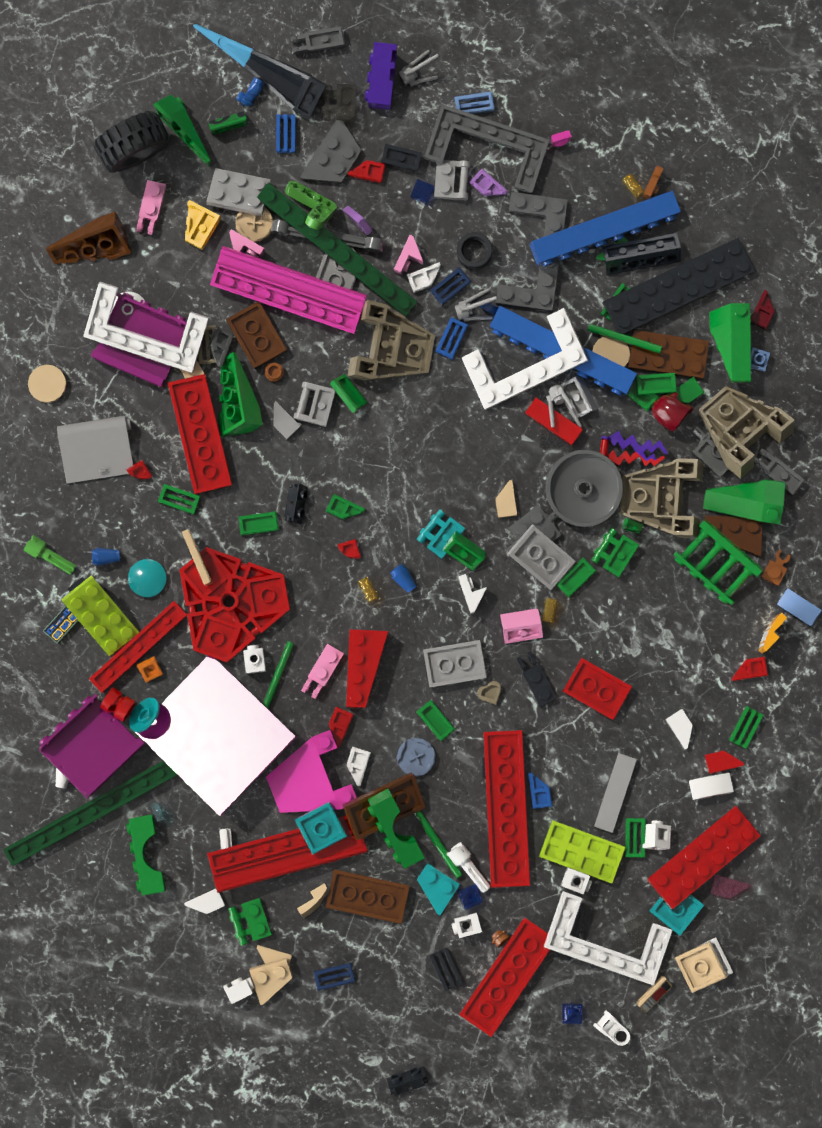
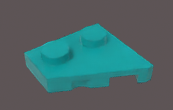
(437, 887)

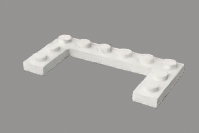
(179, 357)
(495, 393)
(562, 942)

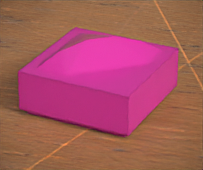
(560, 138)

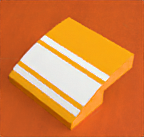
(770, 636)

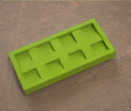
(100, 615)
(582, 851)

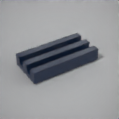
(446, 280)
(318, 980)

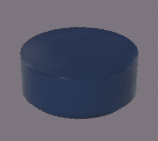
(490, 308)

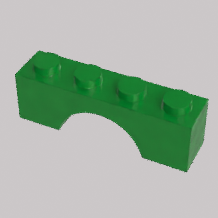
(141, 830)
(405, 847)

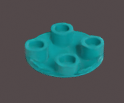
(147, 578)

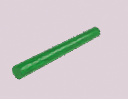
(625, 338)
(278, 674)
(437, 842)

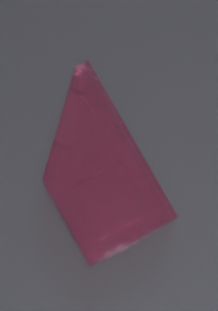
(727, 887)

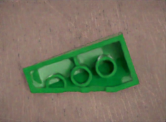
(174, 115)
(733, 338)
(239, 405)
(754, 500)

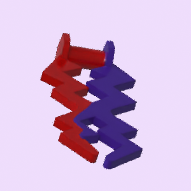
(639, 450)

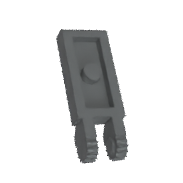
(319, 40)
(780, 472)

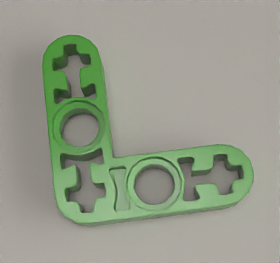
(321, 207)

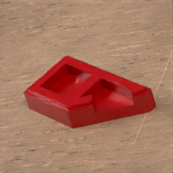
(369, 171)
(751, 669)
(339, 724)
(721, 761)

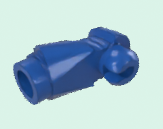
(253, 91)

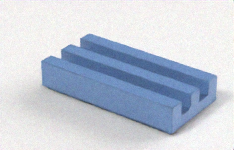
(474, 104)

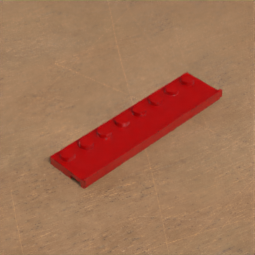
(276, 857)

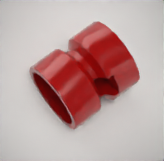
(117, 704)

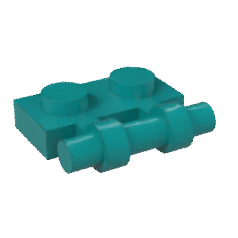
(442, 537)

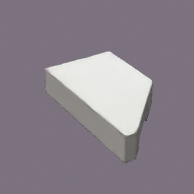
(423, 278)
(681, 727)
(357, 764)
(207, 902)

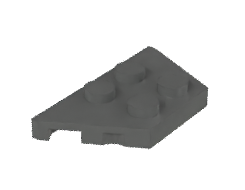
(334, 156)

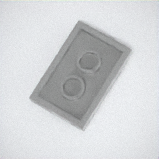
(236, 192)
(541, 557)
(454, 663)

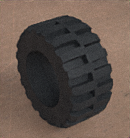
(131, 141)

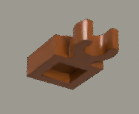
(652, 188)
(774, 570)

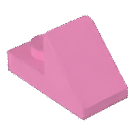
(241, 243)
(409, 251)

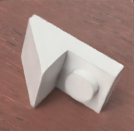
(472, 598)

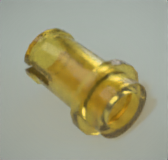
(632, 185)
(367, 589)
(549, 610)

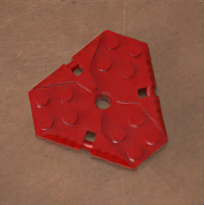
(222, 629)

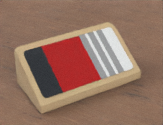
(654, 994)

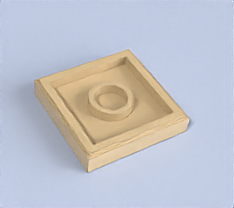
(701, 967)

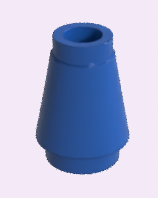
(104, 556)
(403, 577)

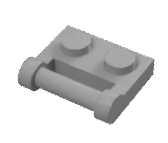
(445, 180)
(320, 407)

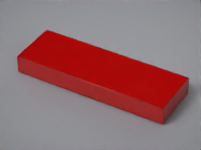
(563, 427)

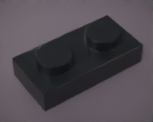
(401, 157)

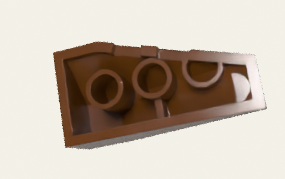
(97, 239)

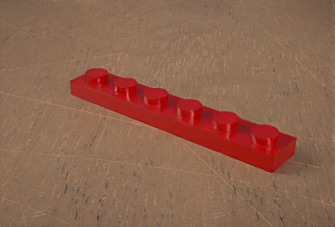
(138, 647)

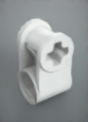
(611, 1028)

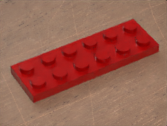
(199, 434)
(703, 857)
(506, 978)

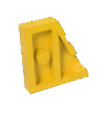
(200, 225)

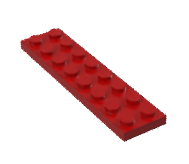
(506, 808)

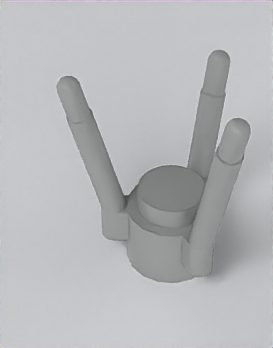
(409, 73)
(464, 308)
(559, 396)

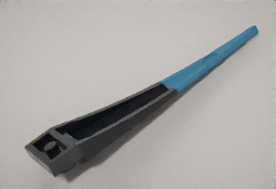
(290, 84)

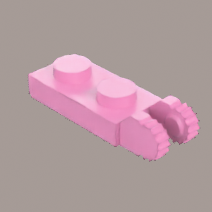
(151, 205)
(323, 669)

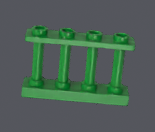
(736, 556)

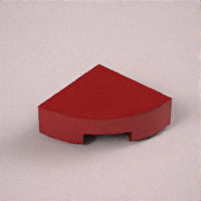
(139, 470)
(350, 549)

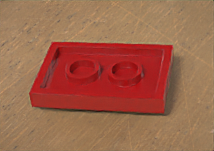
(597, 689)

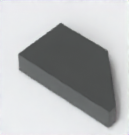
(220, 345)

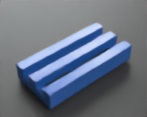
(285, 117)
(445, 352)

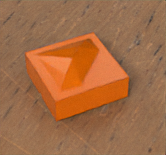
(150, 669)

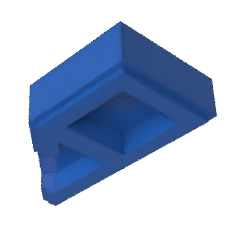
(539, 792)

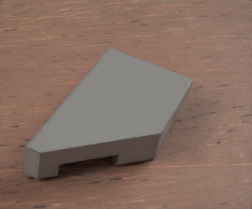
(284, 422)

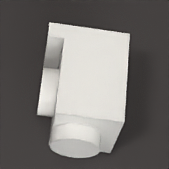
(259, 665)
(657, 836)
(570, 875)
(474, 927)
(239, 989)

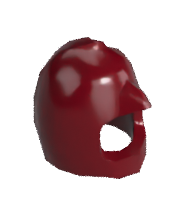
(670, 411)

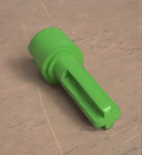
(38, 548)

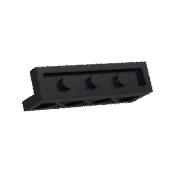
(642, 251)

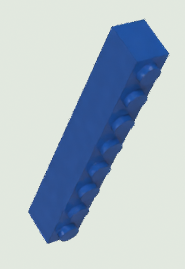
(604, 228)
(544, 341)

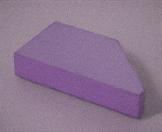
(487, 185)
(358, 220)

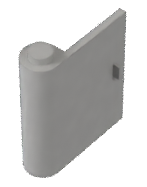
(95, 448)

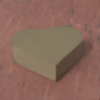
(490, 692)

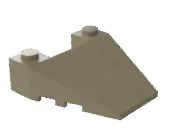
(396, 346)
(738, 423)
(657, 496)

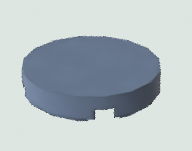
(416, 756)

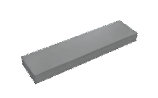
(615, 792)

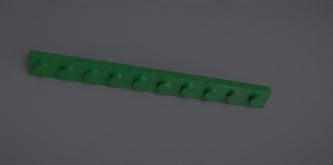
(338, 250)
(89, 812)

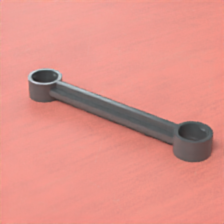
(369, 244)

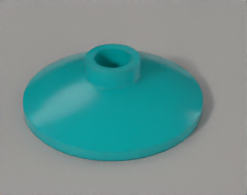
(144, 715)

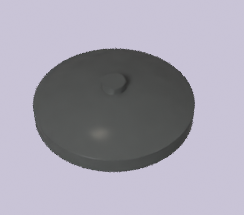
(584, 488)

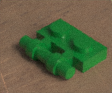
(620, 555)
(255, 918)

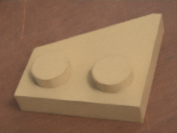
(270, 978)

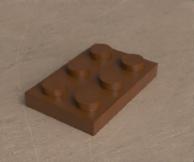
(256, 335)

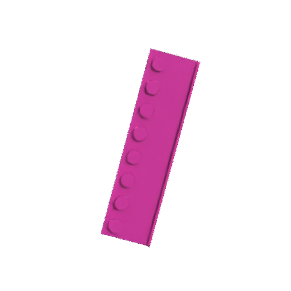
(288, 289)

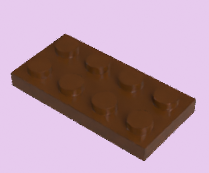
(678, 355)
(406, 795)
(367, 896)

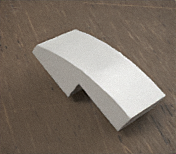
(711, 786)

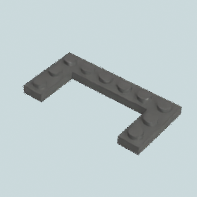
(454, 119)
(543, 296)

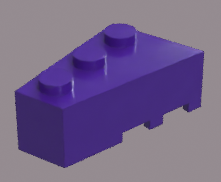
(381, 75)

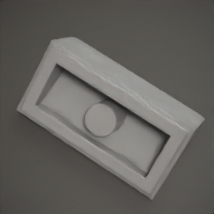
(579, 396)

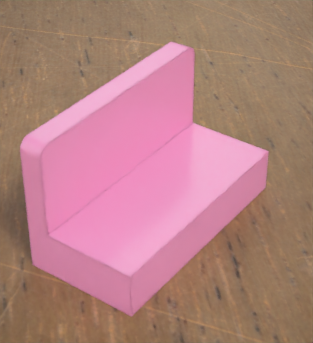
(521, 626)

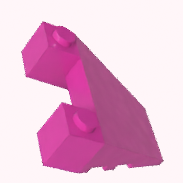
(302, 780)

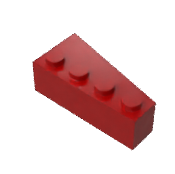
(363, 662)

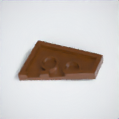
(741, 531)

